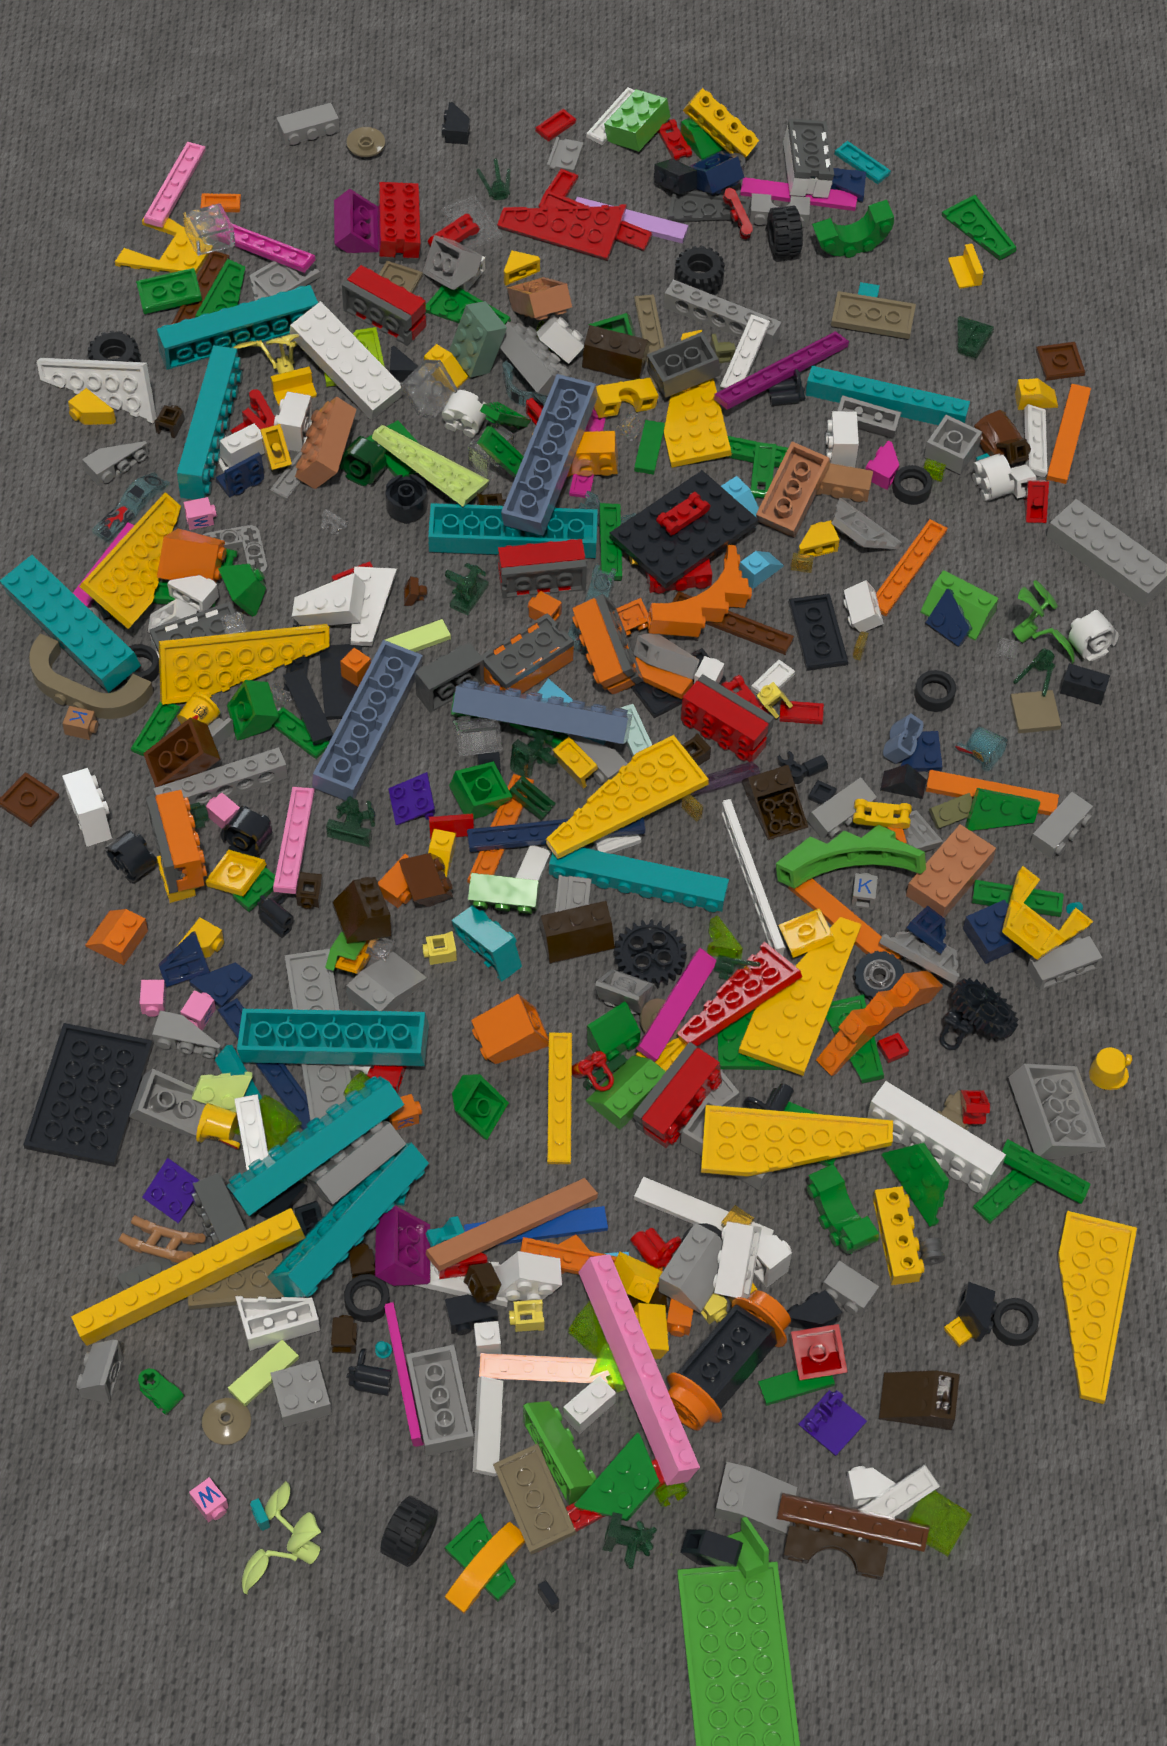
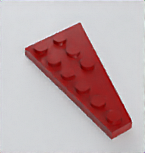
(571, 227)
(741, 994)

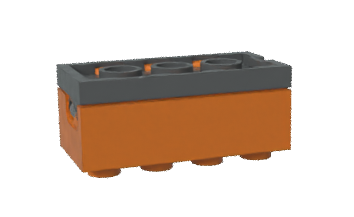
(607, 644)
(528, 655)
(176, 841)

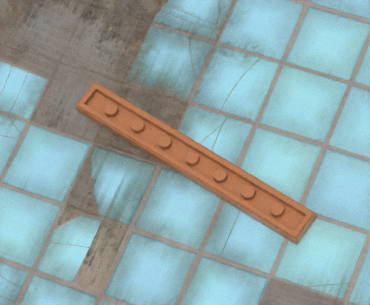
(511, 1224)

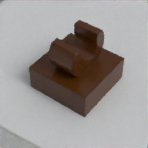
(413, 591)

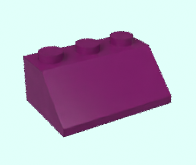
(355, 223)
(402, 1249)

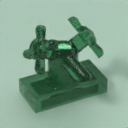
(468, 589)
(524, 755)
(351, 828)
(633, 1538)

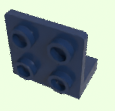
(242, 475)

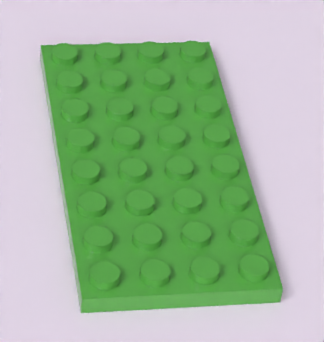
(737, 1657)

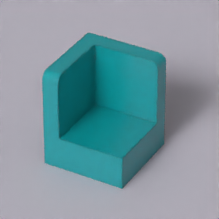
(451, 1229)

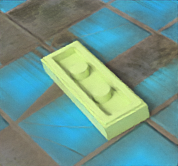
(422, 637)
(258, 1376)

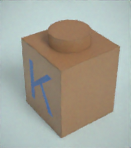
(80, 723)

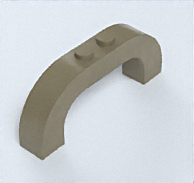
(65, 691)

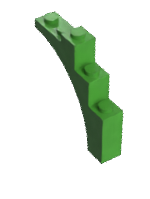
(847, 850)

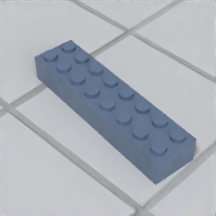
(549, 454)
(542, 712)
(367, 721)

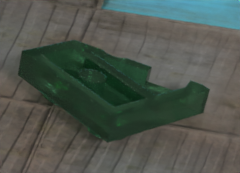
(972, 336)

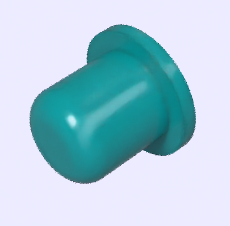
(1070, 907)
(383, 1349)

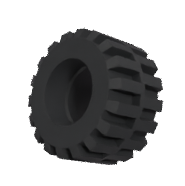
(785, 231)
(700, 260)
(112, 345)
(408, 1531)

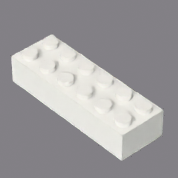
(346, 360)
(952, 1146)

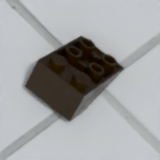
(775, 802)
(920, 1398)

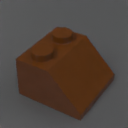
(426, 879)

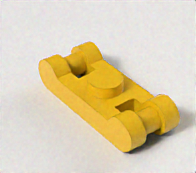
(882, 814)

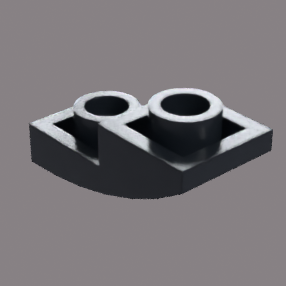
(284, 1200)

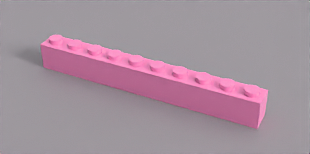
(639, 1370)

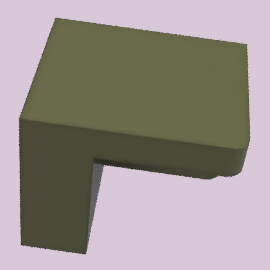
(723, 350)

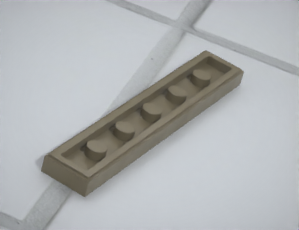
(649, 326)

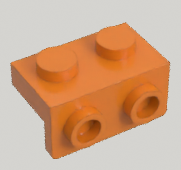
(633, 616)

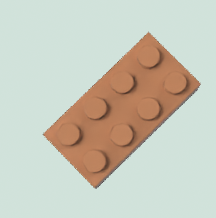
(540, 298)
(325, 442)
(793, 489)
(951, 871)

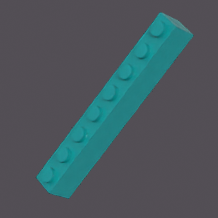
(911, 402)
(643, 878)

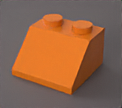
(118, 935)

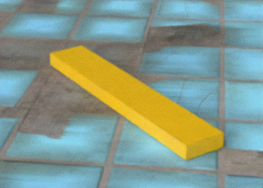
(559, 1098)

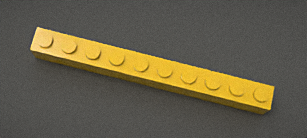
(188, 1277)

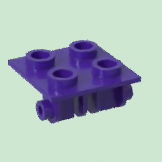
(412, 799)
(171, 1190)
(832, 1422)

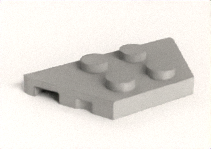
(279, 278)
(861, 528)
(920, 952)

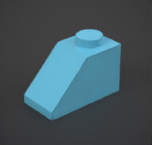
(742, 494)
(759, 567)

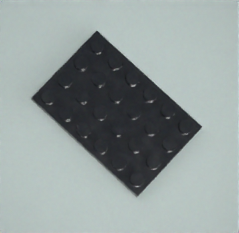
(674, 556)
(88, 1094)

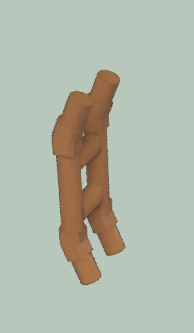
(156, 1232)

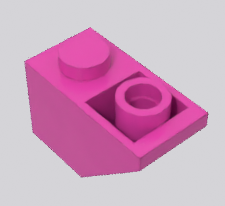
(884, 466)

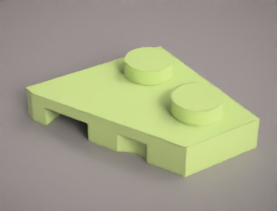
(221, 1089)

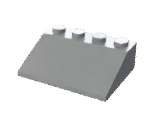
(1056, 1110)

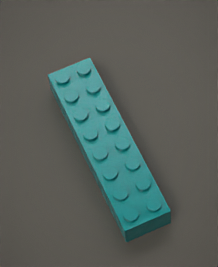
(228, 327)
(209, 423)
(481, 529)
(70, 623)
(333, 1037)
(314, 1145)
(347, 1223)

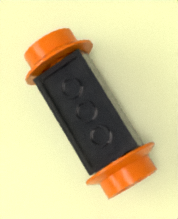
(727, 1358)

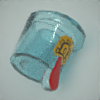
(984, 746)

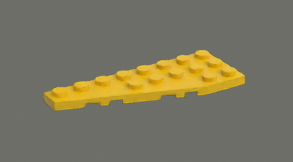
(695, 424)
(128, 574)
(225, 660)
(641, 787)
(790, 1022)
(770, 1140)
(1094, 1278)

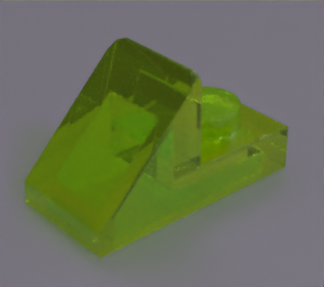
(724, 941)
(607, 1363)

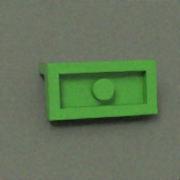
(341, 948)
(754, 1552)

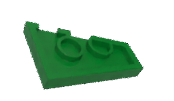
(1000, 809)
(467, 1546)

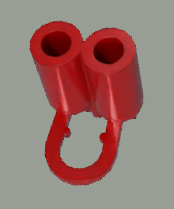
(590, 1063)
(653, 1247)

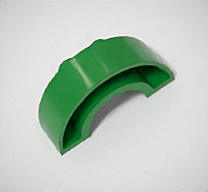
(858, 236)
(837, 1212)

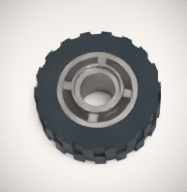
(875, 964)

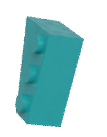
(489, 940)

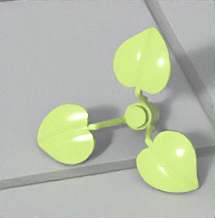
(298, 1544)

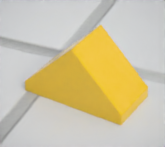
(520, 266)

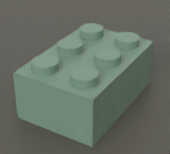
(478, 339)

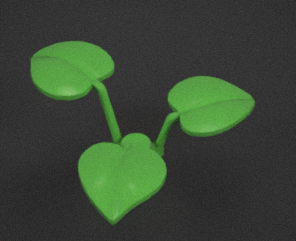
(1029, 627)

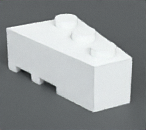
(331, 603)
(88, 806)
(276, 1319)

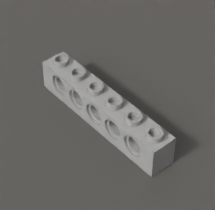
(716, 312)
(230, 778)

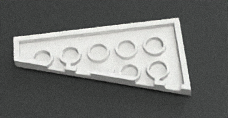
(116, 382)

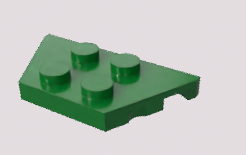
(920, 1178)
(623, 1484)

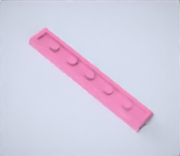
(174, 184)
(294, 840)

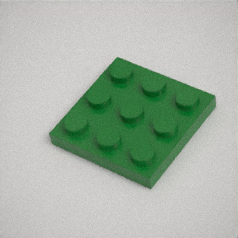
(729, 1042)

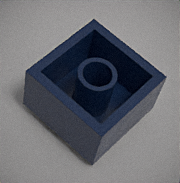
(718, 172)
(986, 933)

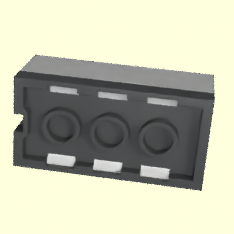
(808, 158)
(196, 625)

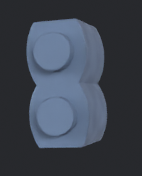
(903, 738)

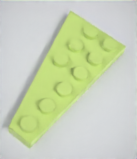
(445, 474)

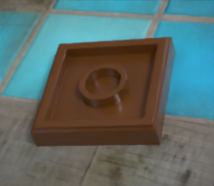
(1060, 361)
(28, 799)

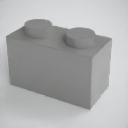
(850, 1289)

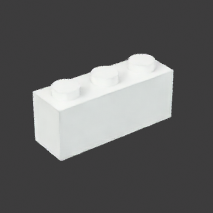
(737, 1260)

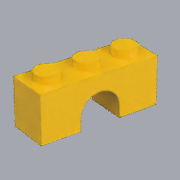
(638, 392)

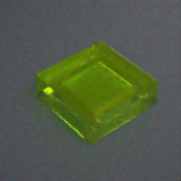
(935, 469)

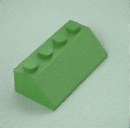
(558, 1450)

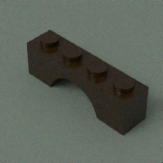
(866, 1557)

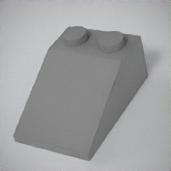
(384, 984)
(619, 987)
(167, 1104)
(754, 1496)

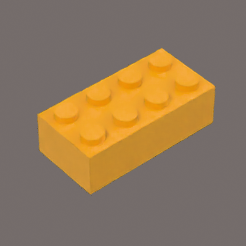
(596, 454)

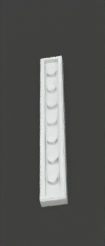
(751, 876)

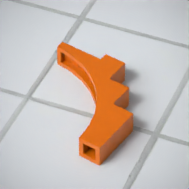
(690, 615)
(862, 1024)

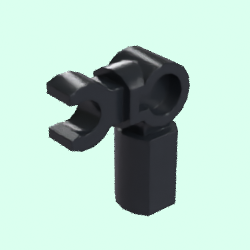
(806, 769)

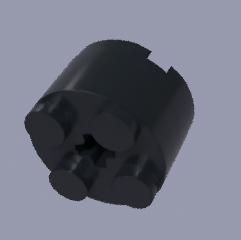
(406, 498)
(247, 831)
(131, 855)

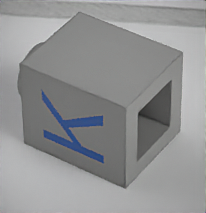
(864, 890)

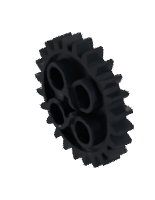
(645, 936)
(984, 1008)

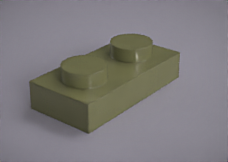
(951, 811)

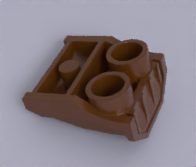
(996, 428)

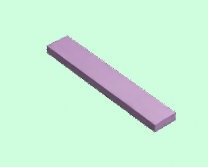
(659, 227)

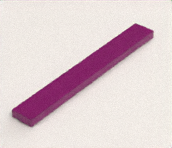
(781, 370)

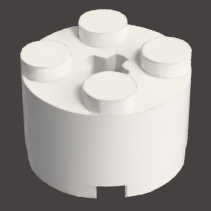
(463, 413)
(993, 477)
(1092, 635)

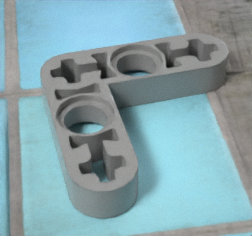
(242, 540)

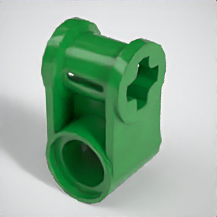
(162, 1392)

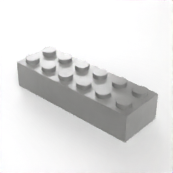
(1109, 552)

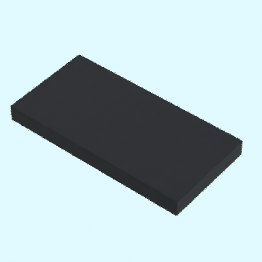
(818, 632)
(336, 689)
(659, 701)

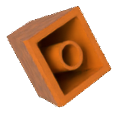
(190, 555)
(510, 1030)

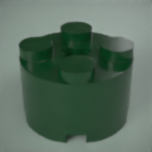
(363, 461)

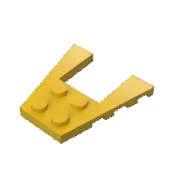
(177, 257)
(1029, 928)

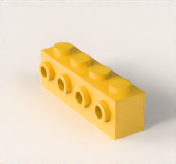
(720, 124)
(897, 1235)

